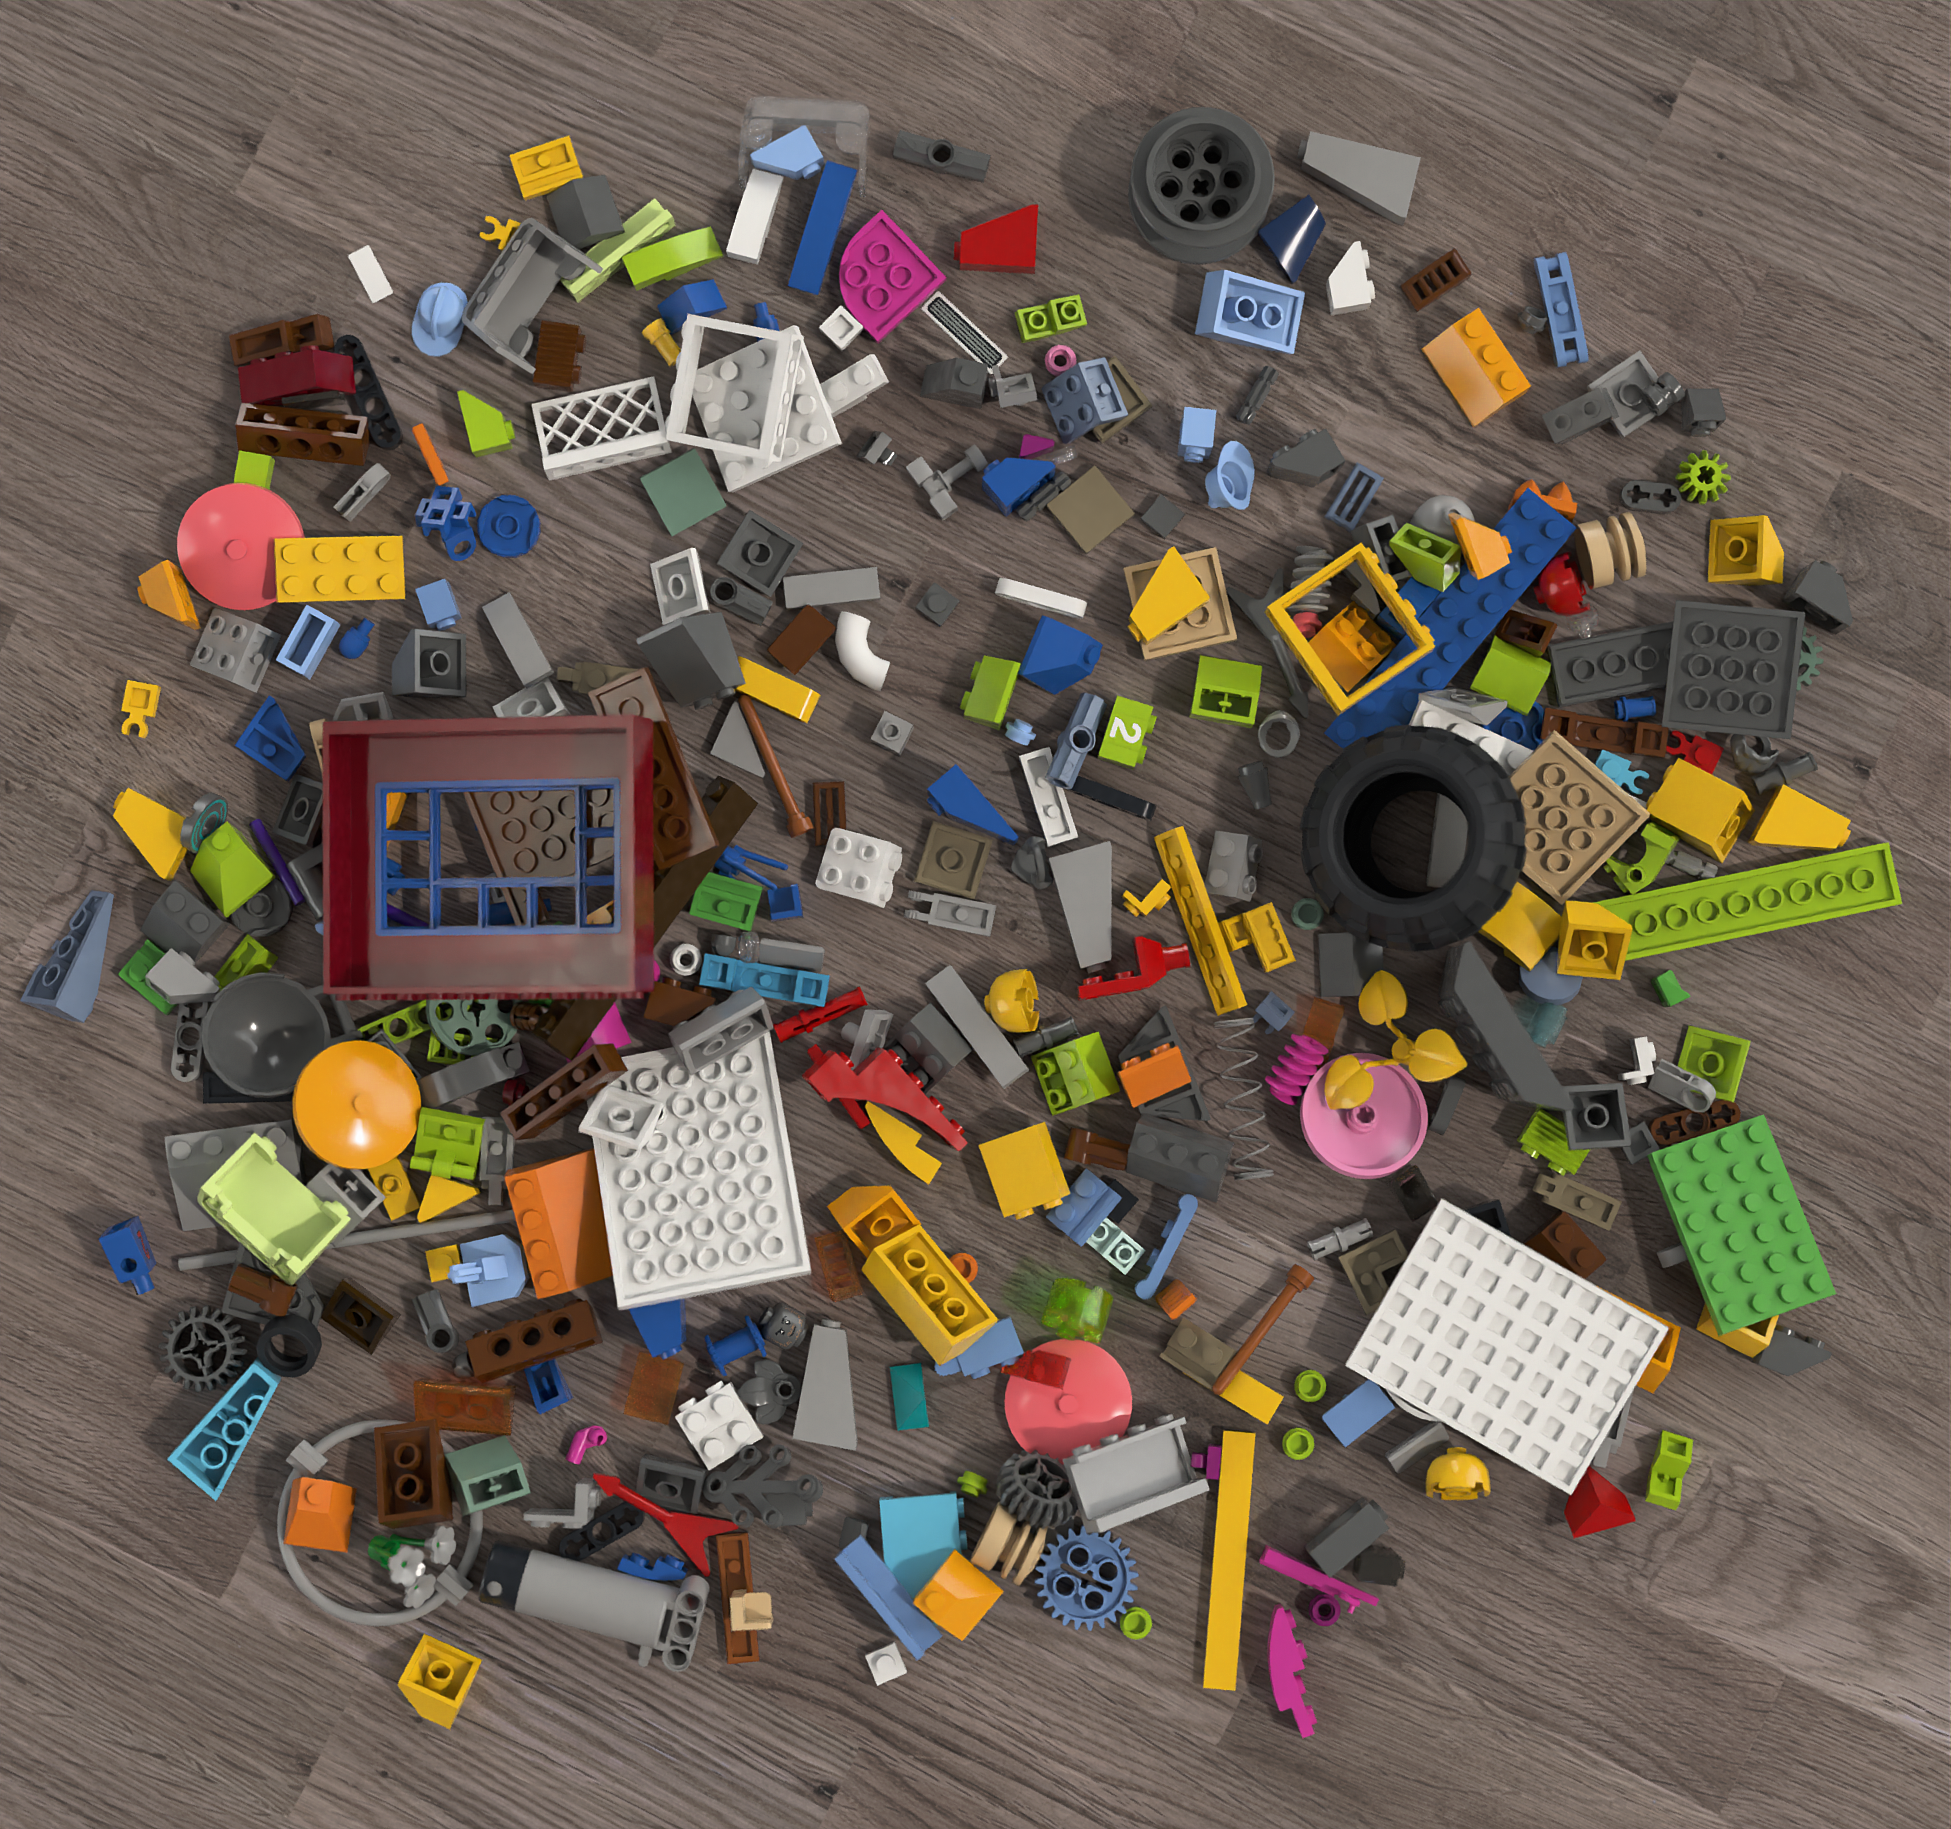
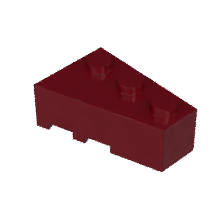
(295, 375)

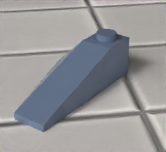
(73, 973)

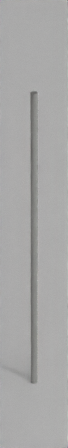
(372, 1236)

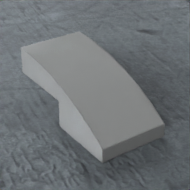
(1365, 595)

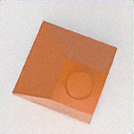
(320, 1514)

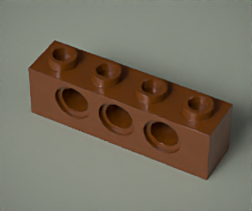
(302, 434)
(564, 1091)
(582, 1334)

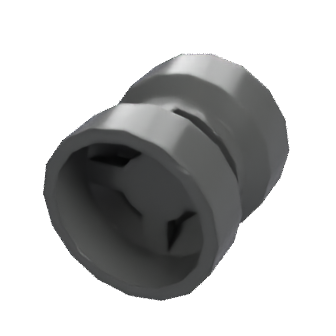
(1661, 394)

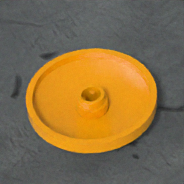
(356, 1105)

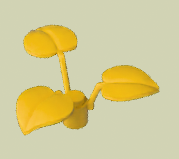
(1429, 1058)

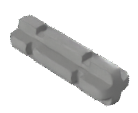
(1691, 865)

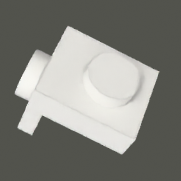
(1643, 1055)

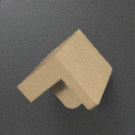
(750, 1610)

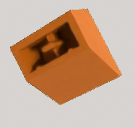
(1153, 1076)

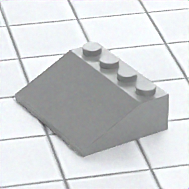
(199, 1155)

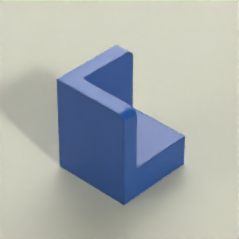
(785, 903)

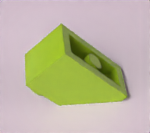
(485, 426)
(1427, 556)

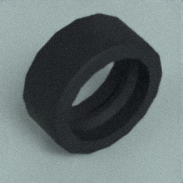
(283, 1364)

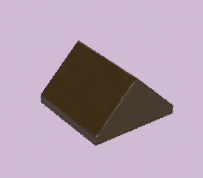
(359, 1315)

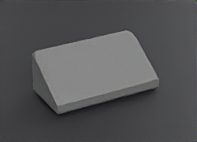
(791, 955)
(1417, 1446)

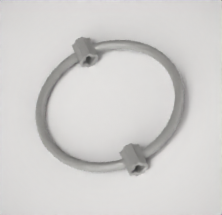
(451, 1583)

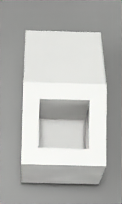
(1348, 283)

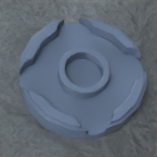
(1545, 984)

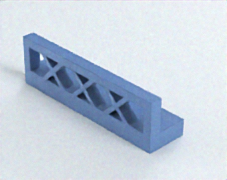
(888, 1596)

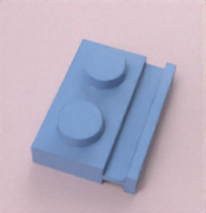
(1084, 1207)

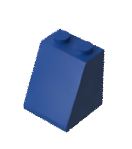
(662, 1326)

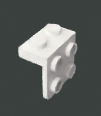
(859, 867)

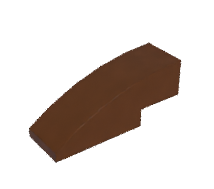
(281, 337)

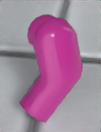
(583, 1440)

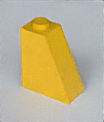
(1166, 599)
(1799, 823)
(152, 830)

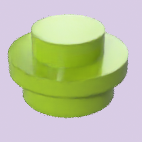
(1310, 1385)
(1298, 1443)
(973, 1484)
(1135, 1623)

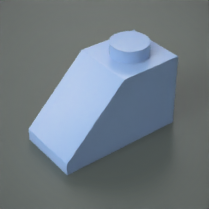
(790, 155)

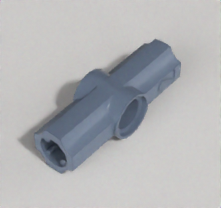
(1069, 757)

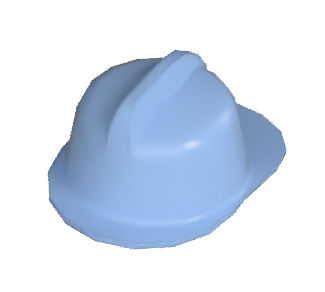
(439, 319)
(1232, 478)

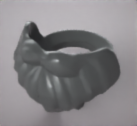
(1747, 759)
(1030, 863)

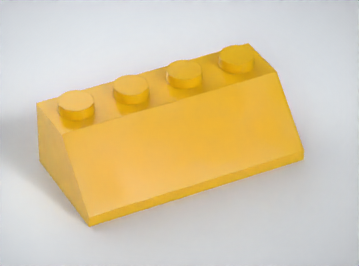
(928, 1294)

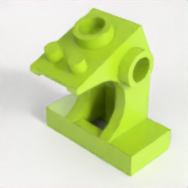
(1658, 848)

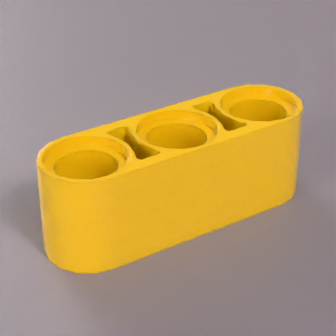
(777, 691)

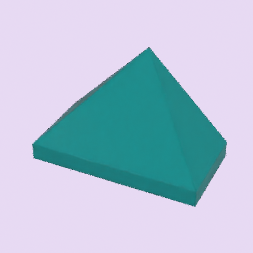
(909, 1396)

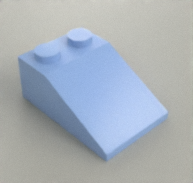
(1249, 312)

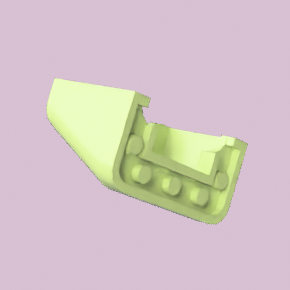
(271, 1210)

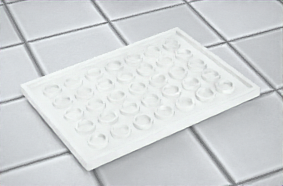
(712, 1188)

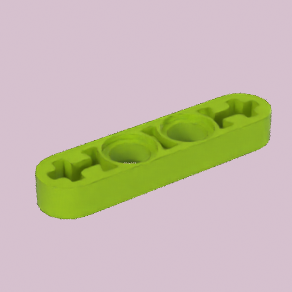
(411, 1017)

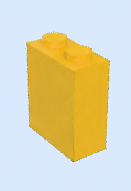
(1025, 1171)

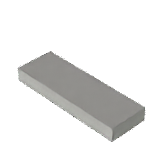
(831, 588)

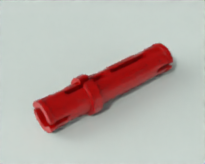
(819, 1015)

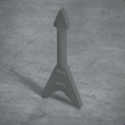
(1254, 611)

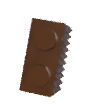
(558, 356)

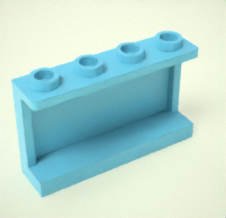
(920, 1535)

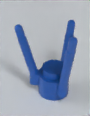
(732, 863)

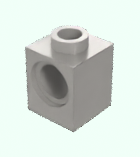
(892, 733)

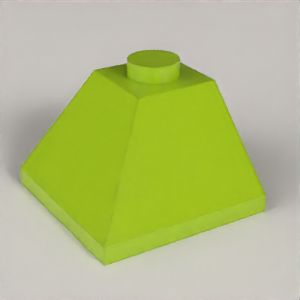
(230, 869)

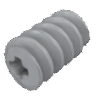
(1311, 561)

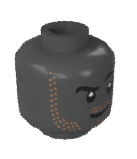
(783, 1326)

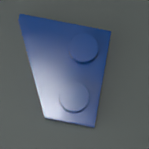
(272, 741)

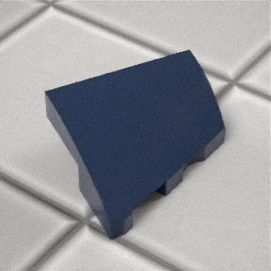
(1294, 236)

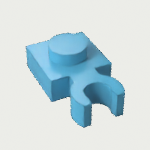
(1617, 770)

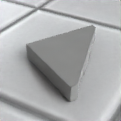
(736, 744)

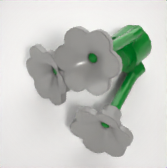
(407, 1564)

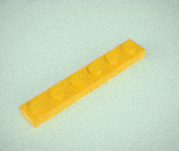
(1200, 920)

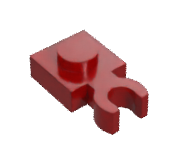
(1697, 752)

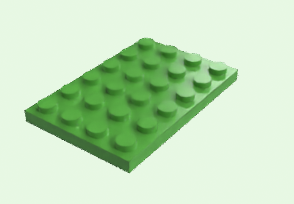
(1741, 1224)

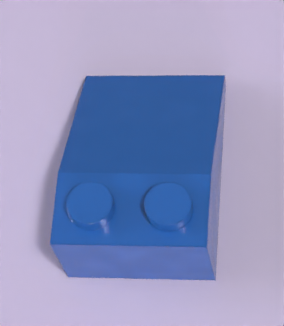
(965, 804)

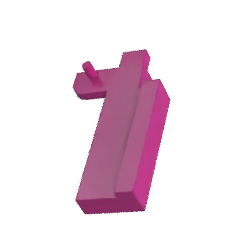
(1315, 1578)

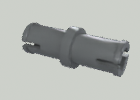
(1784, 773)
(1045, 1037)

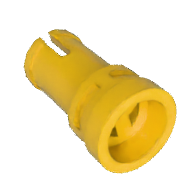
(660, 337)

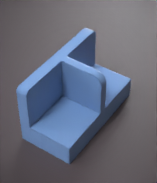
(1357, 1412)

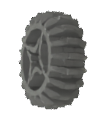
(205, 1363)
(1036, 1489)

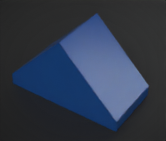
(695, 299)
(547, 1386)

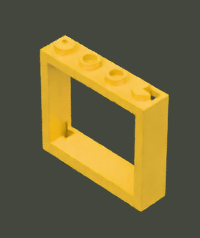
(1386, 588)

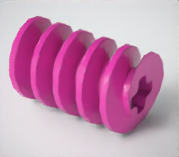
(1295, 1068)

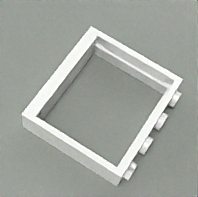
(779, 397)

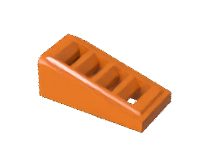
(1175, 1299)

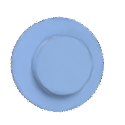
(1020, 732)

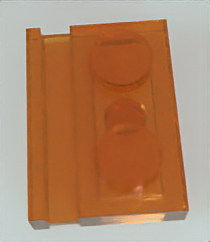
(653, 1388)

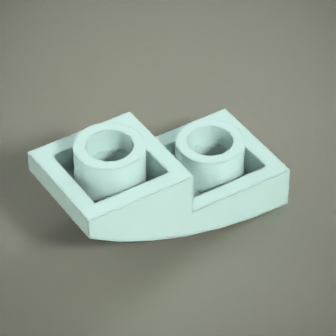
(1115, 1246)

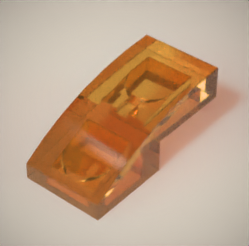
(1323, 1024)

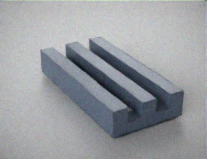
(1340, 520)

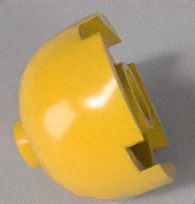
(1012, 1001)
(1457, 1476)

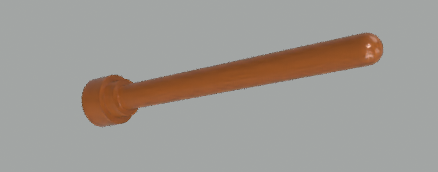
(797, 822)
(1297, 1280)

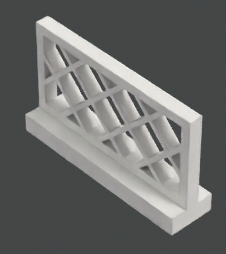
(600, 454)

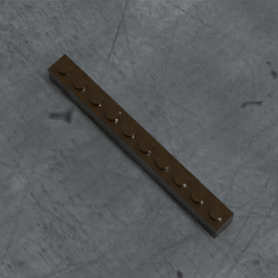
(572, 1021)

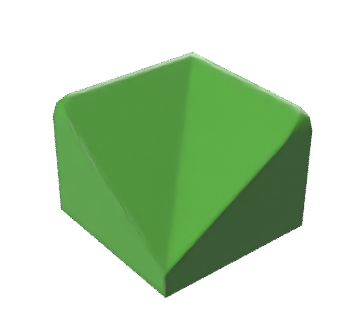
(1668, 989)

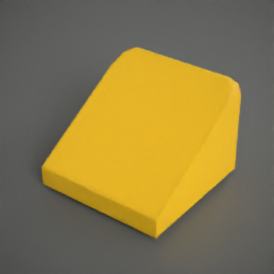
(1235, 933)

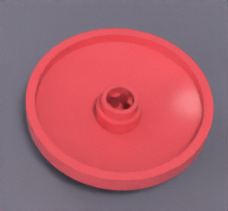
(229, 544)
(1089, 1407)

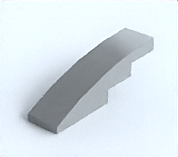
(977, 1026)

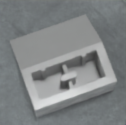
(351, 1190)

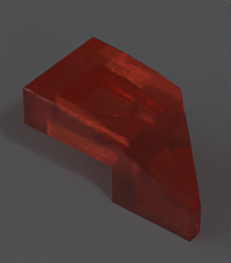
(1040, 1368)

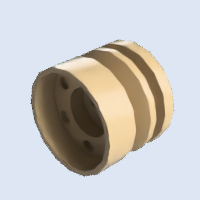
(1616, 549)
(1009, 1544)

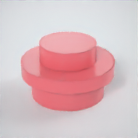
(1307, 623)

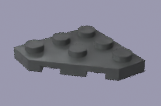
(305, 1302)

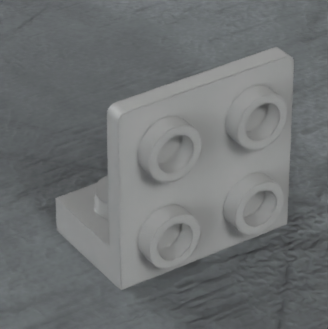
(235, 649)

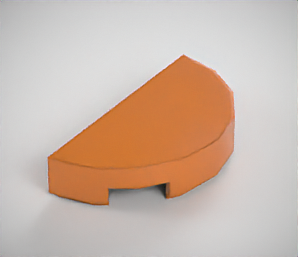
(430, 454)

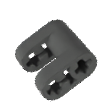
(309, 878)

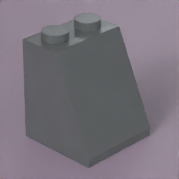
(694, 659)

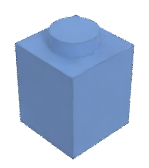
(438, 604)

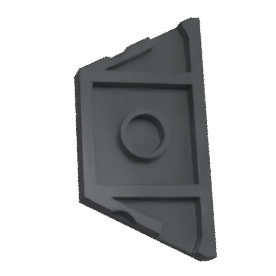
(1181, 1102)

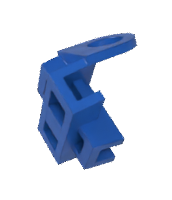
(452, 524)

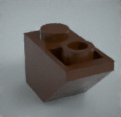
(674, 1005)

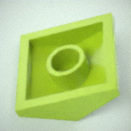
(1716, 1059)

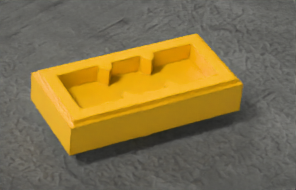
(1268, 937)
(396, 1187)

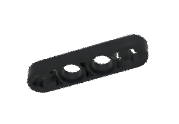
(371, 391)

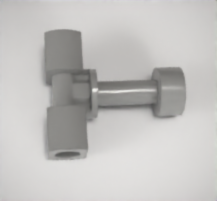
(938, 484)

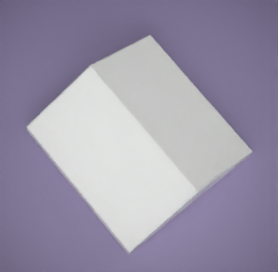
(622, 1117)

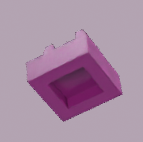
(1210, 1461)

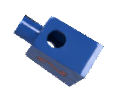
(125, 1242)

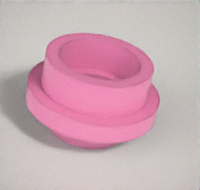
(1059, 351)

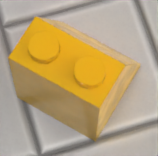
(1700, 809)

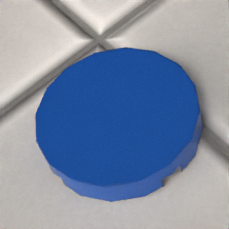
(508, 526)

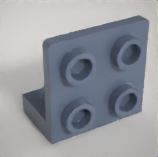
(1084, 399)

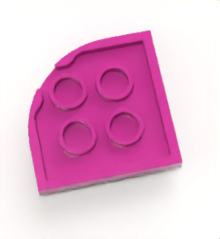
(885, 276)

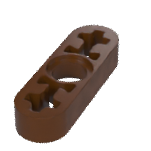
(1673, 1136)

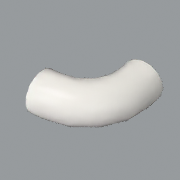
(855, 653)

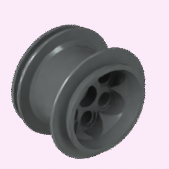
(1192, 135)

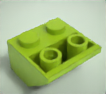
(1226, 692)
(1075, 1073)

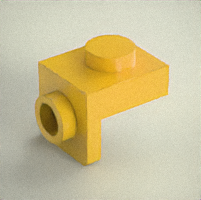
(1155, 899)

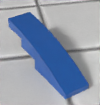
(822, 227)

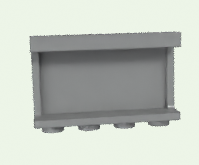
(1132, 1474)

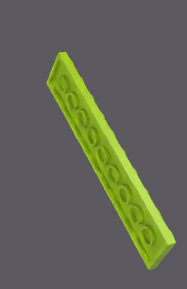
(1758, 900)

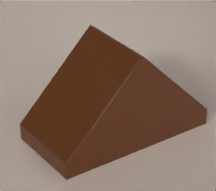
(1526, 632)

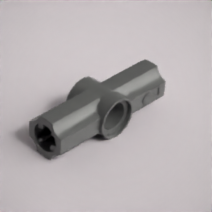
(962, 161)

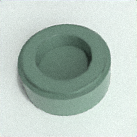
(1307, 914)

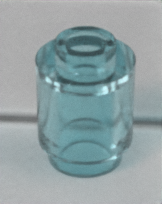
(1546, 1024)

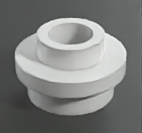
(677, 954)

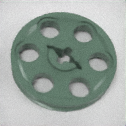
(461, 1018)

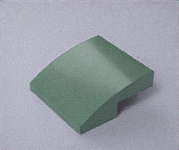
(683, 491)

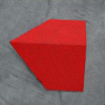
(1596, 1506)

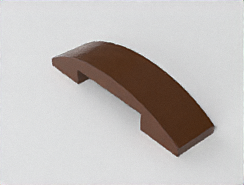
(1606, 734)

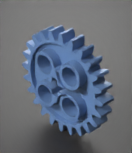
(1072, 1603)

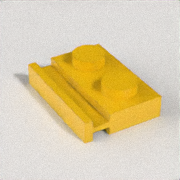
(545, 167)

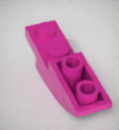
(1284, 1658)

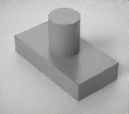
(868, 1035)

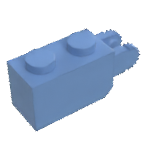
(996, 1346)

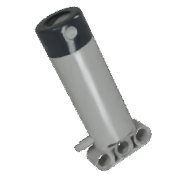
(597, 1600)

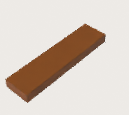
(736, 1574)

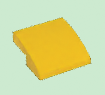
(1524, 927)

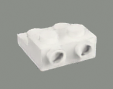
(718, 1424)

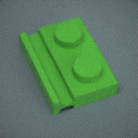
(726, 901)
(138, 967)

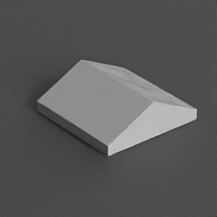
(1466, 704)

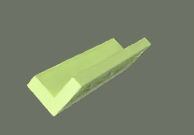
(640, 232)

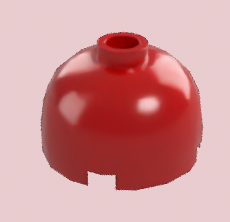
(1562, 587)

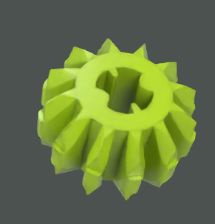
(1692, 470)

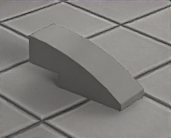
(517, 640)

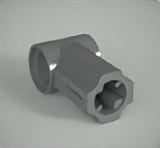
(743, 602)
(434, 1318)

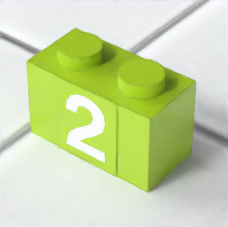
(1126, 733)

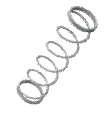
(1258, 1172)

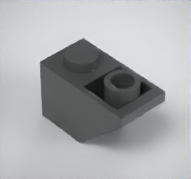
(1702, 411)
(1791, 1355)

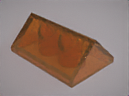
(465, 1405)

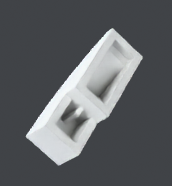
(754, 216)

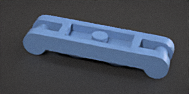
(1561, 309)
(1161, 1258)

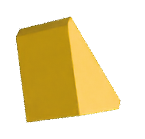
(443, 1195)

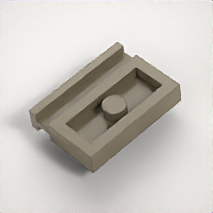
(1197, 1353)

